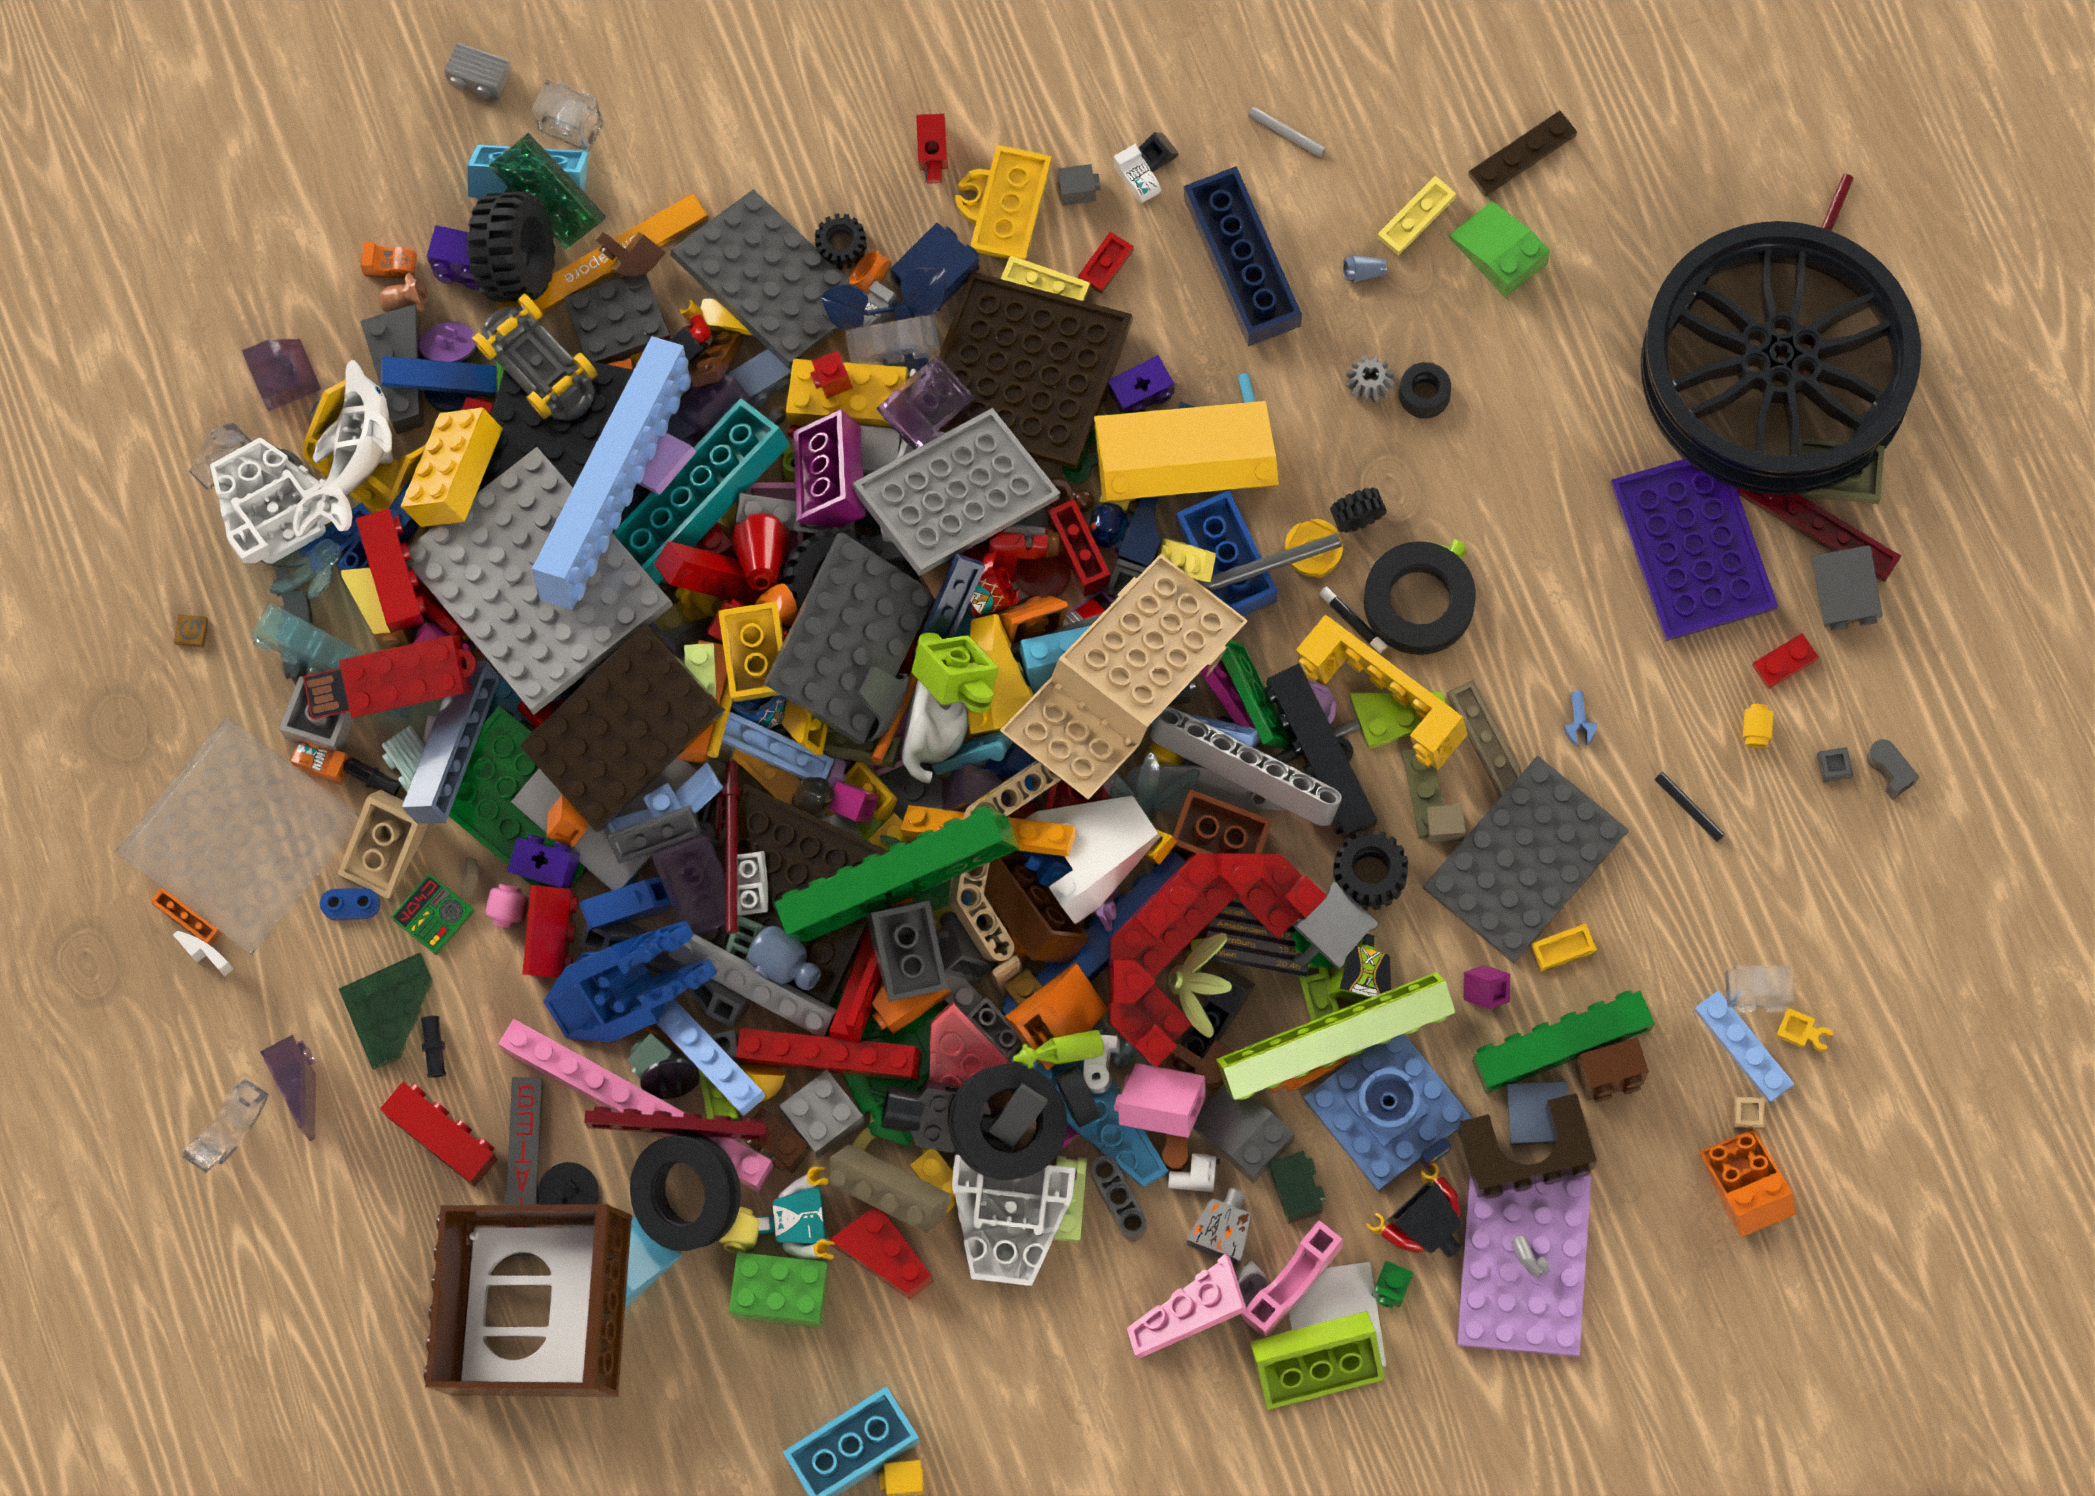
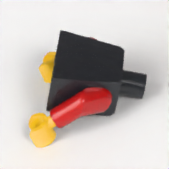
(691, 337)
(1425, 1218)

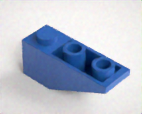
(626, 904)

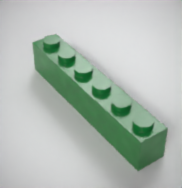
(1563, 1041)

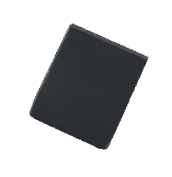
(1157, 151)

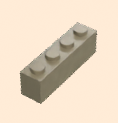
(887, 1188)

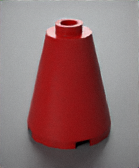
(761, 549)

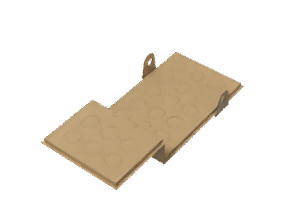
(1123, 675)

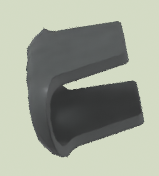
(883, 697)

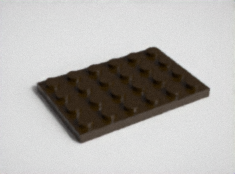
(622, 727)

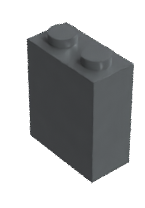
(1847, 587)

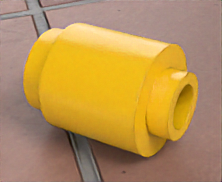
(1757, 726)

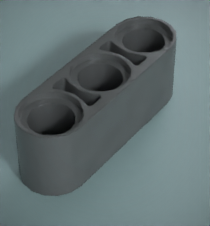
(1113, 1184)

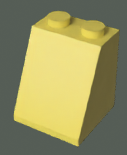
(365, 595)

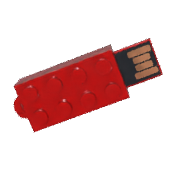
(392, 679)

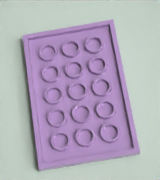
(1499, 1298)

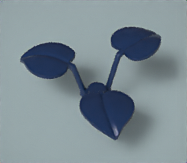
(923, 295)

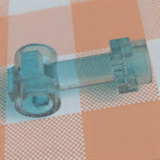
(1126, 1051)

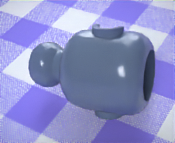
(782, 959)

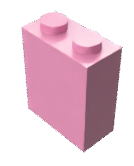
(1161, 1100)

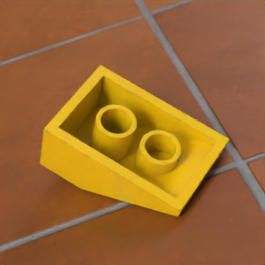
(750, 645)

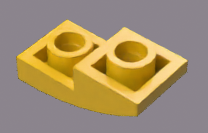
(719, 318)

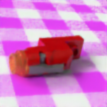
(1019, 542)

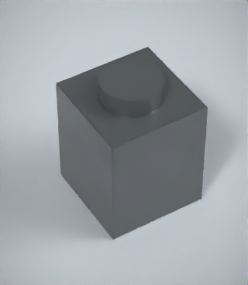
(1078, 184)

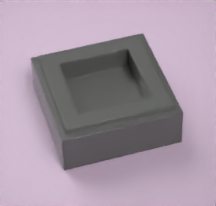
(1835, 764)

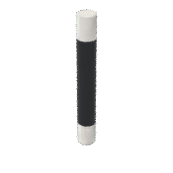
(1353, 620)

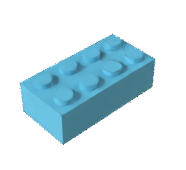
(852, 1446)

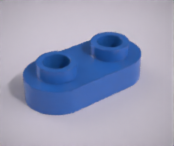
(349, 904)

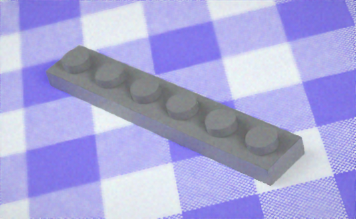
(742, 979)

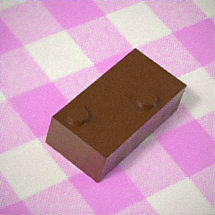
(1032, 911)

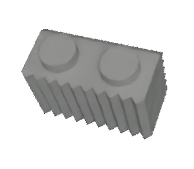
(477, 71)

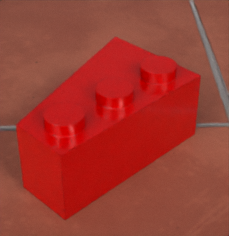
(882, 1250)

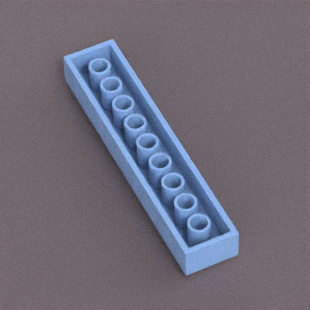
(611, 473)

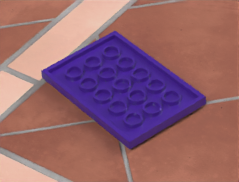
(1693, 548)

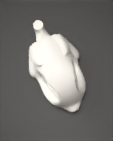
(932, 732)

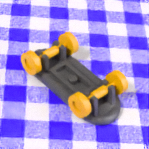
(537, 362)

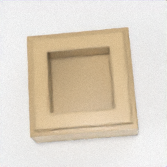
(1749, 1113)

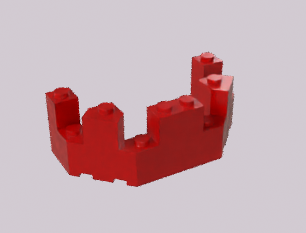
(1174, 917)

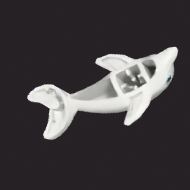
(359, 444)

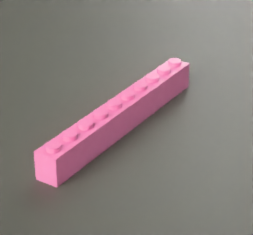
(615, 1092)

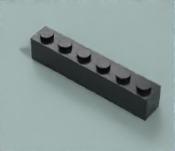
(1319, 748)

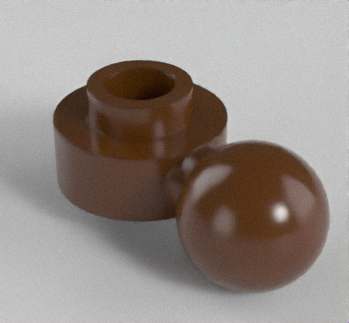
(1082, 497)

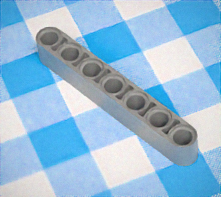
(1246, 766)

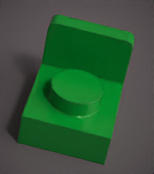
(1391, 1285)

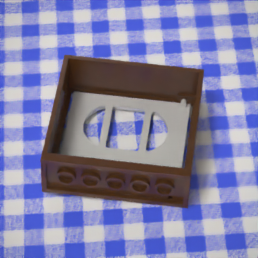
(585, 1306)

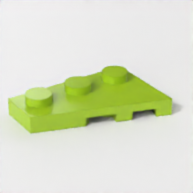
(1384, 718)

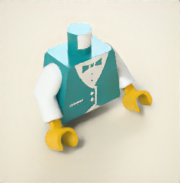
(800, 1218)

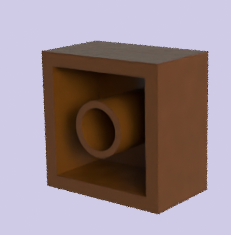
(1612, 1070)

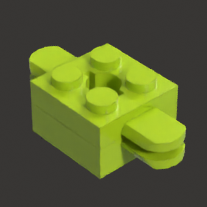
(955, 671)

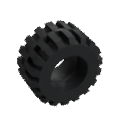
(1377, 847)

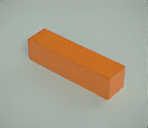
(185, 917)

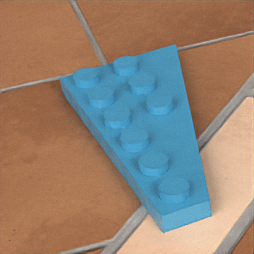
(1124, 1144)

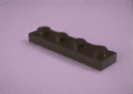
(1522, 153)

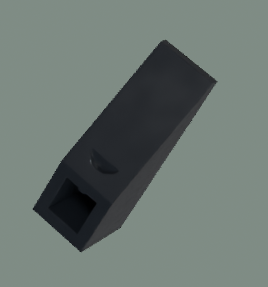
(1221, 1011)

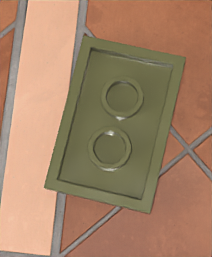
(1862, 487)

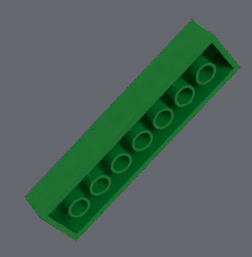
(896, 874)

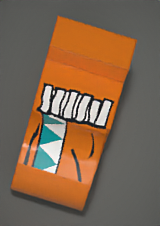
(320, 761)

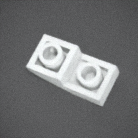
(752, 883)

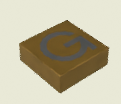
(191, 630)

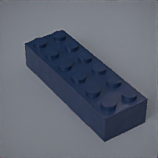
(1242, 256)

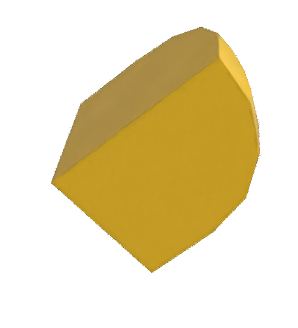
(765, 1077)

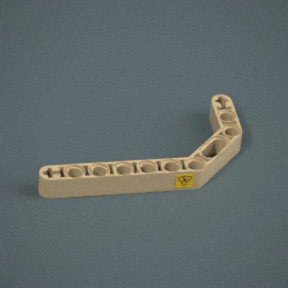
(975, 884)

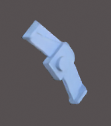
(694, 792)

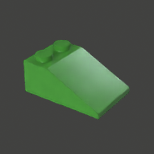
(1501, 248)

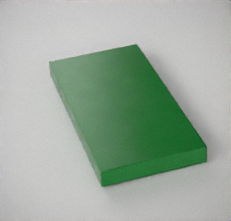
(1253, 695)

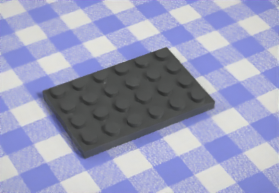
(764, 276)
(851, 620)
(1525, 859)

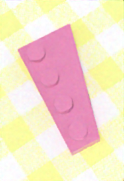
(1200, 1305)

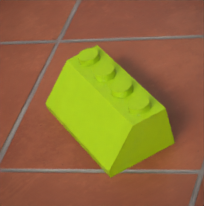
(1317, 1360)

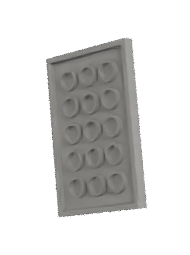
(955, 491)

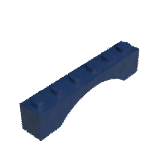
(1142, 537)

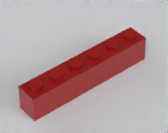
(828, 1054)

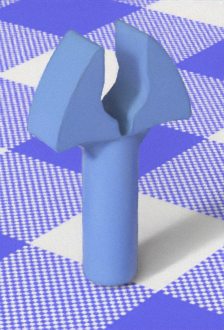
(1579, 720)

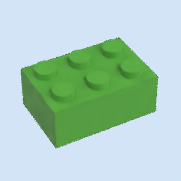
(779, 1289)

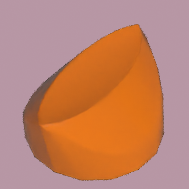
(868, 269)
(785, 600)

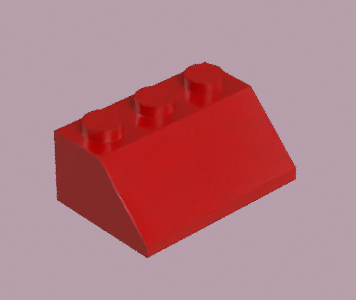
(549, 931)

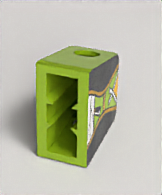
(1363, 974)

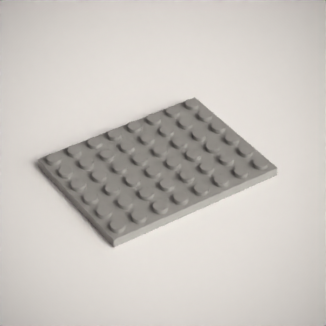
(488, 585)

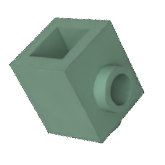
(649, 1052)

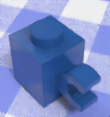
(1047, 867)

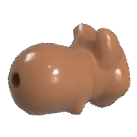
(400, 296)

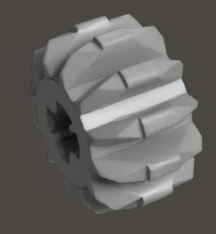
(1370, 388)

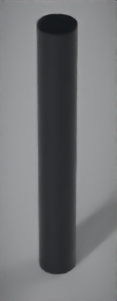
(1689, 806)

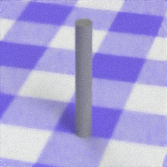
(1286, 132)

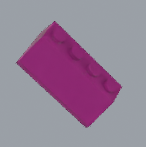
(825, 468)

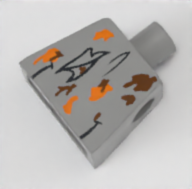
(1222, 1228)

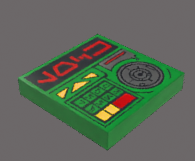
(432, 914)

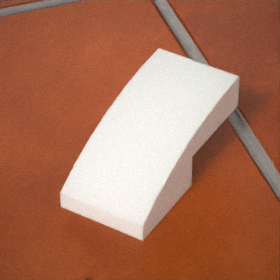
(199, 949)

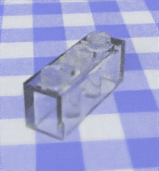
(893, 341)

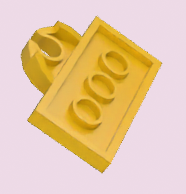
(1005, 201)

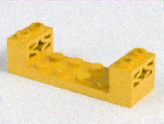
(1332, 645)

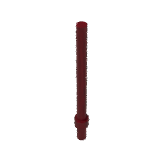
(731, 793)

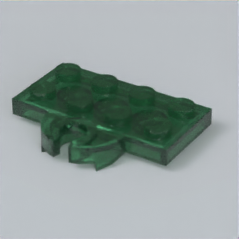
(531, 169)

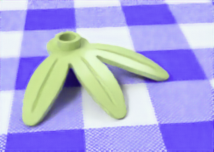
(1185, 981)

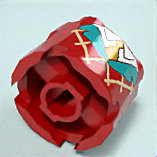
(994, 588)

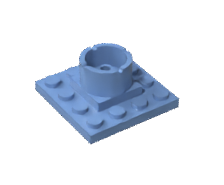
(1380, 1137)

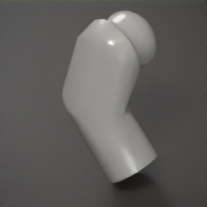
(1526, 1258)

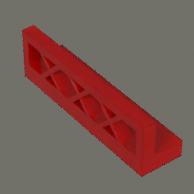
(858, 995)

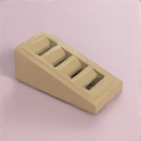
(1005, 973)

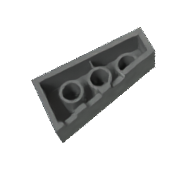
(397, 336)

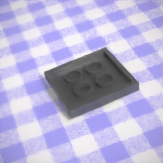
(616, 318)

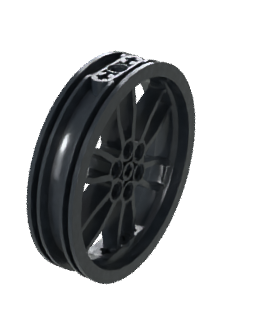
(1804, 247)

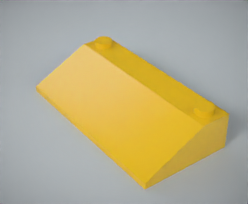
(1185, 451)

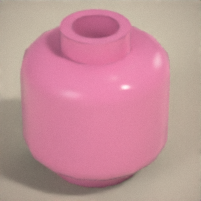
(506, 905)

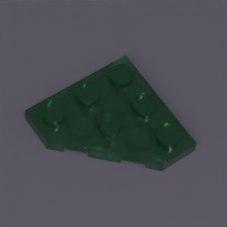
(387, 1007)

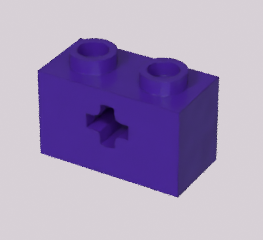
(1148, 375)
(527, 861)

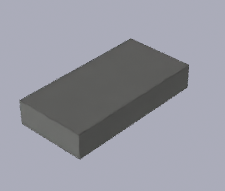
(1017, 1115)

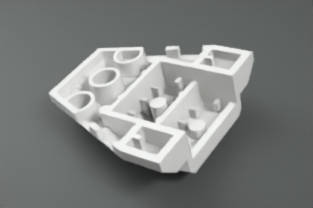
(259, 501)
(1010, 1221)

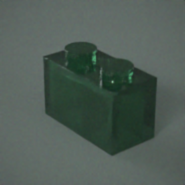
(1296, 1186)

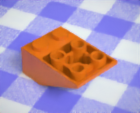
(1057, 1009)
(1748, 1183)

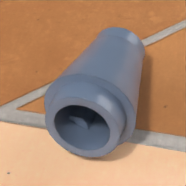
(1362, 268)

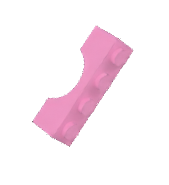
(1304, 1268)

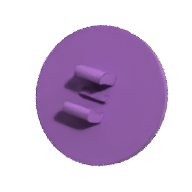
(447, 342)

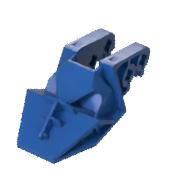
(613, 991)

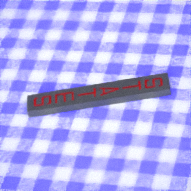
(524, 1144)

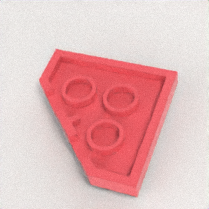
(959, 1048)

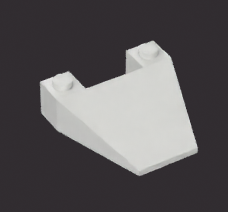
(1106, 848)

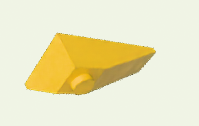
(1009, 687)

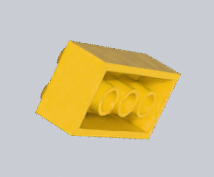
(870, 389)
(451, 467)

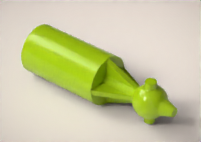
(1064, 1049)

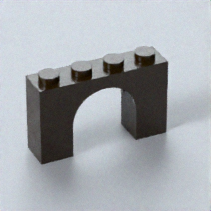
(1496, 1173)

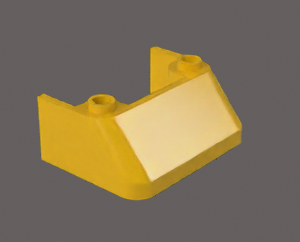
(385, 481)

